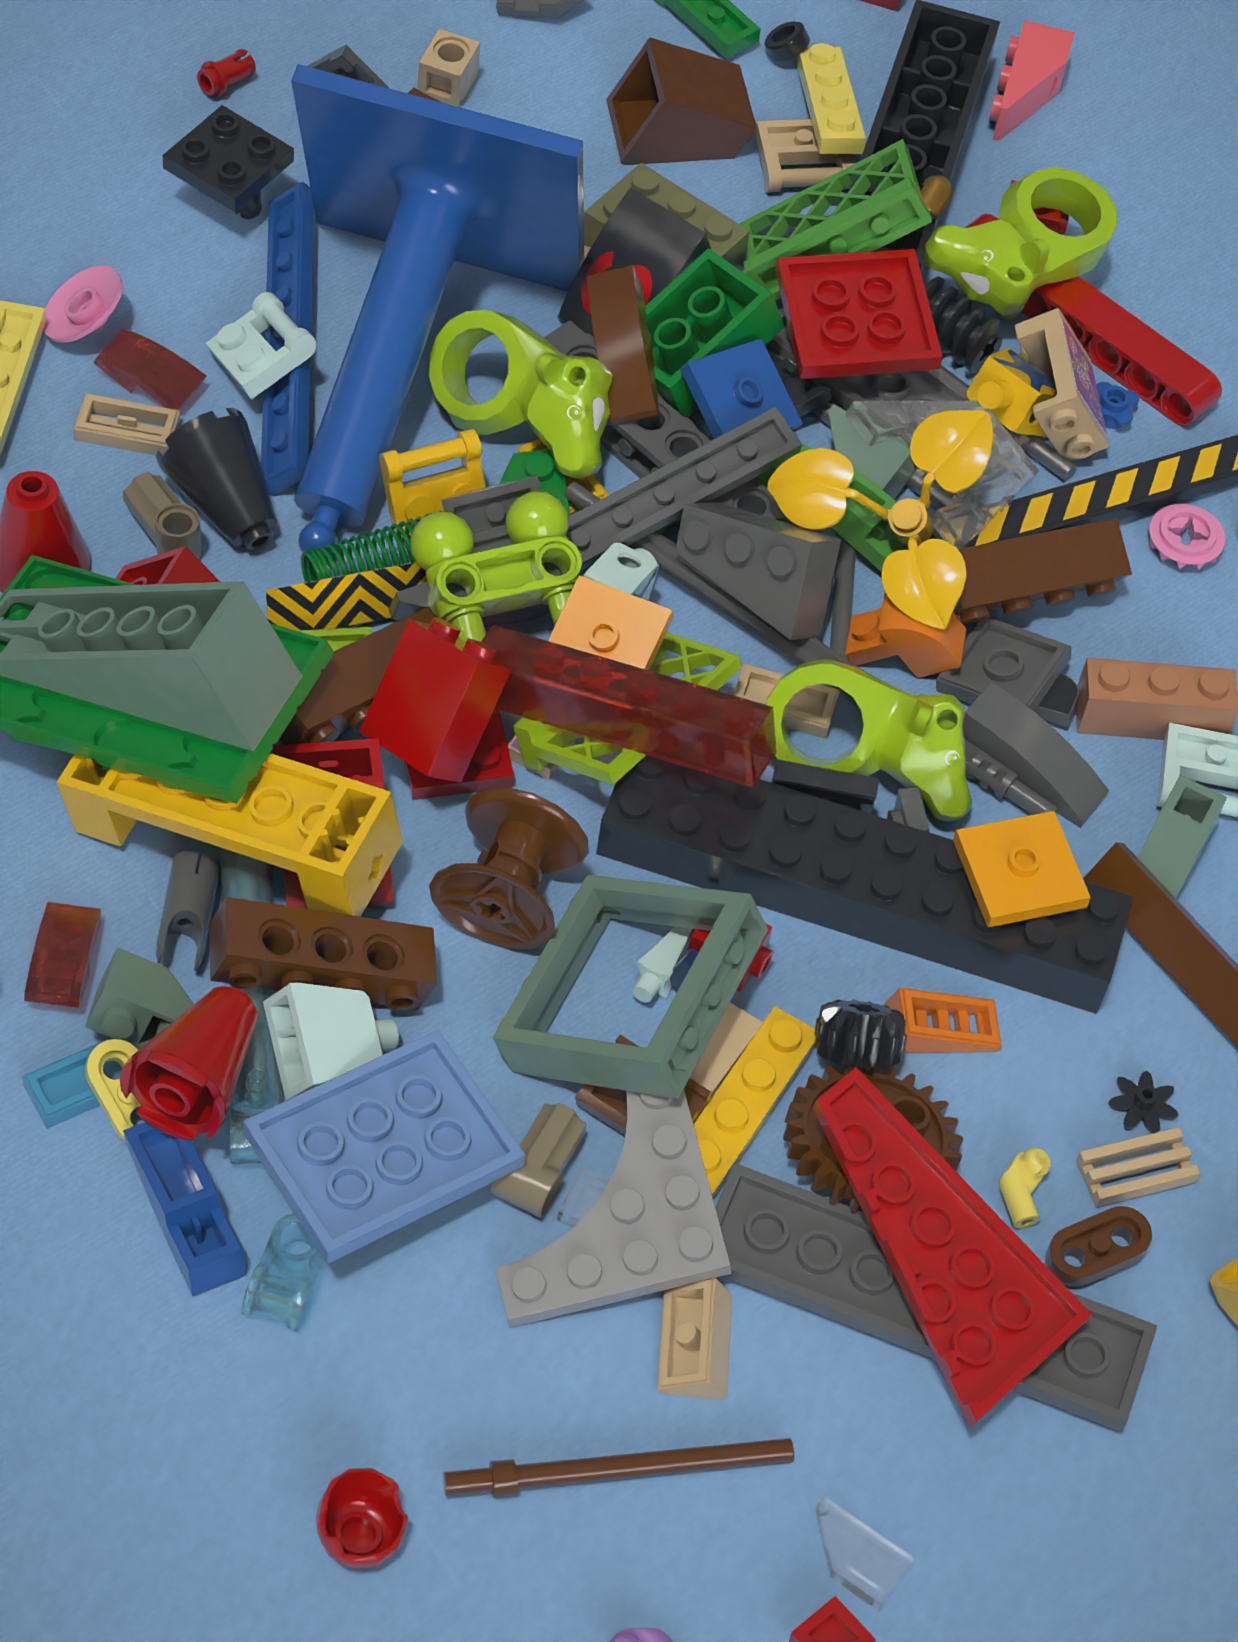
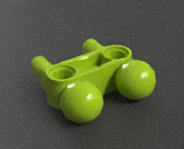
(502, 576)

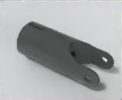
(189, 901)

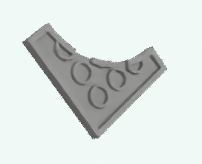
(642, 1234)

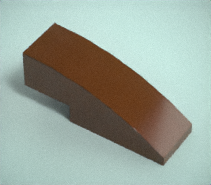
(624, 343)

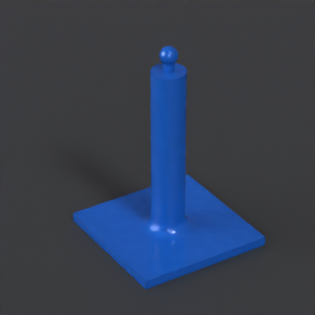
(437, 192)

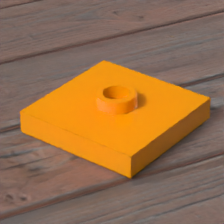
(612, 624)
(1021, 869)

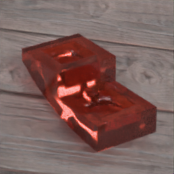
(154, 368)
(62, 955)

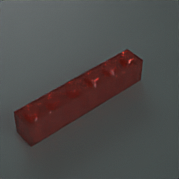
(634, 707)

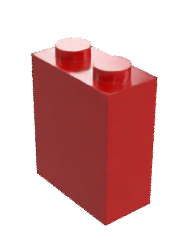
(436, 699)

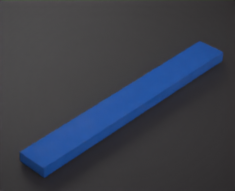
(290, 280)

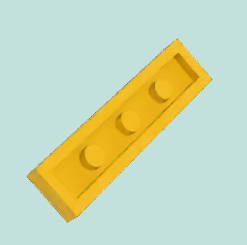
(751, 1092)

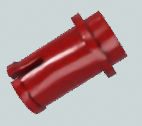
(219, 75)

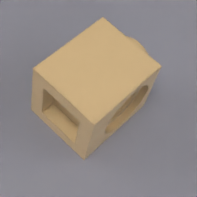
(449, 67)

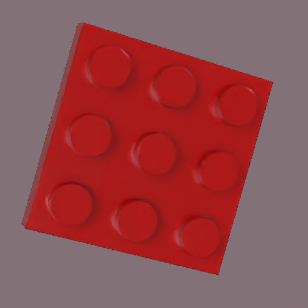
(858, 314)

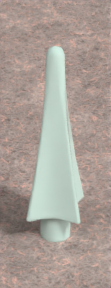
(658, 964)

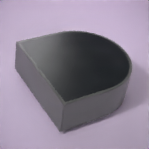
(1059, 702)

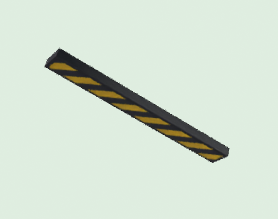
(1118, 492)

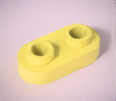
(107, 1090)

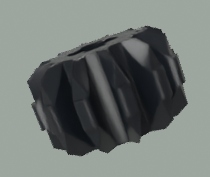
(860, 1034)

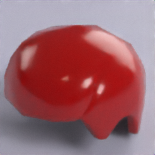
(361, 1518)

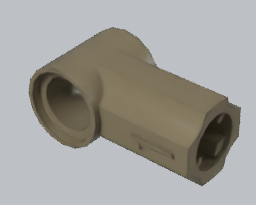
(163, 515)
(547, 1152)

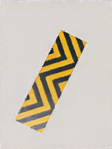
(340, 599)

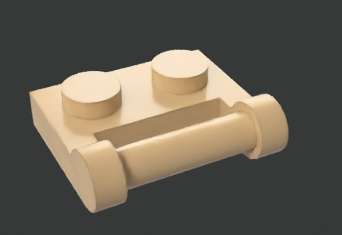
(794, 144)

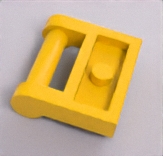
(424, 494)

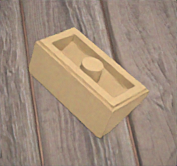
(695, 1340)

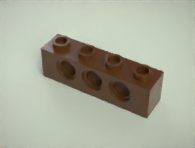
(301, 935)

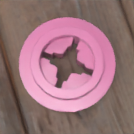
(1205, 534)

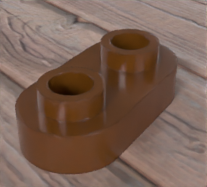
(1094, 1248)

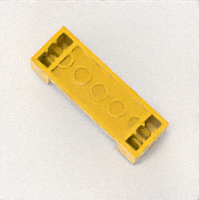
(290, 816)

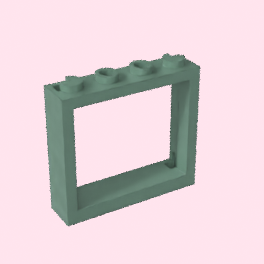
(692, 1016)

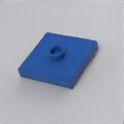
(738, 387)

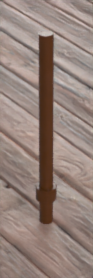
(505, 1477)

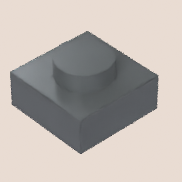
(909, 809)

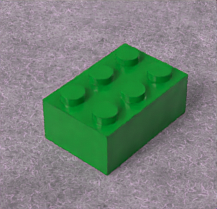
(702, 314)

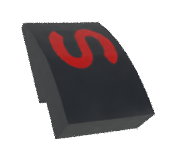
(641, 236)

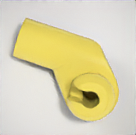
(1020, 1181)

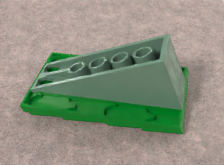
(150, 675)

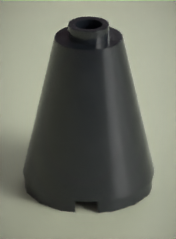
(222, 476)

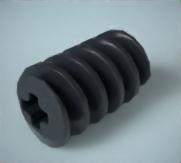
(960, 332)

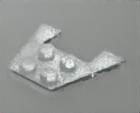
(1002, 481)

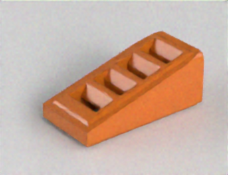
(921, 1038)

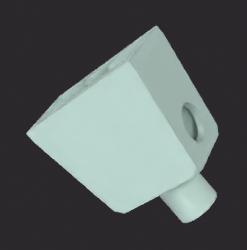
(323, 1034)

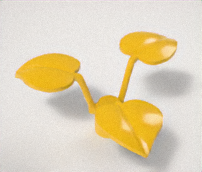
(932, 573)

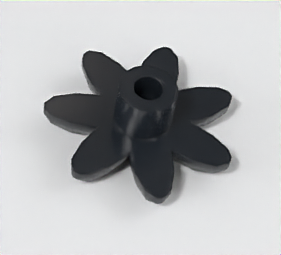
(1143, 1102)

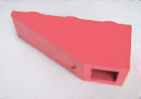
(1033, 78)

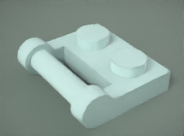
(250, 357)
(1201, 757)

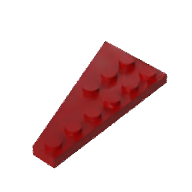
(965, 1274)

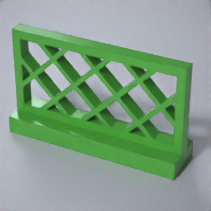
(855, 226)

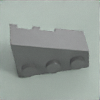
(762, 563)

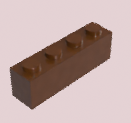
(1042, 567)
(347, 686)

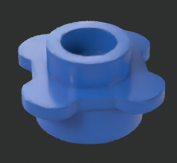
(1116, 404)

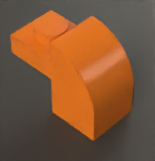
(892, 633)

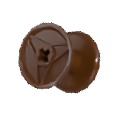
(498, 893)

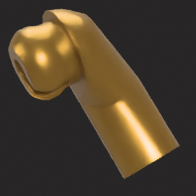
(936, 194)

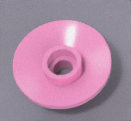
(83, 304)

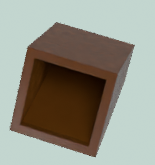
(679, 107)

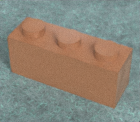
(1145, 697)

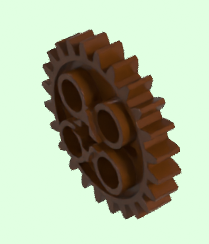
(814, 1151)

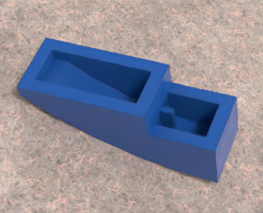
(186, 1208)

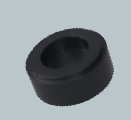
(787, 41)

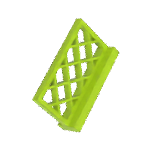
(548, 744)

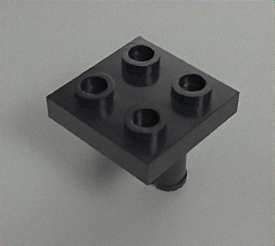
(229, 160)

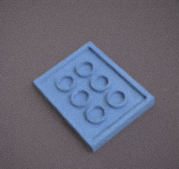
(383, 1145)

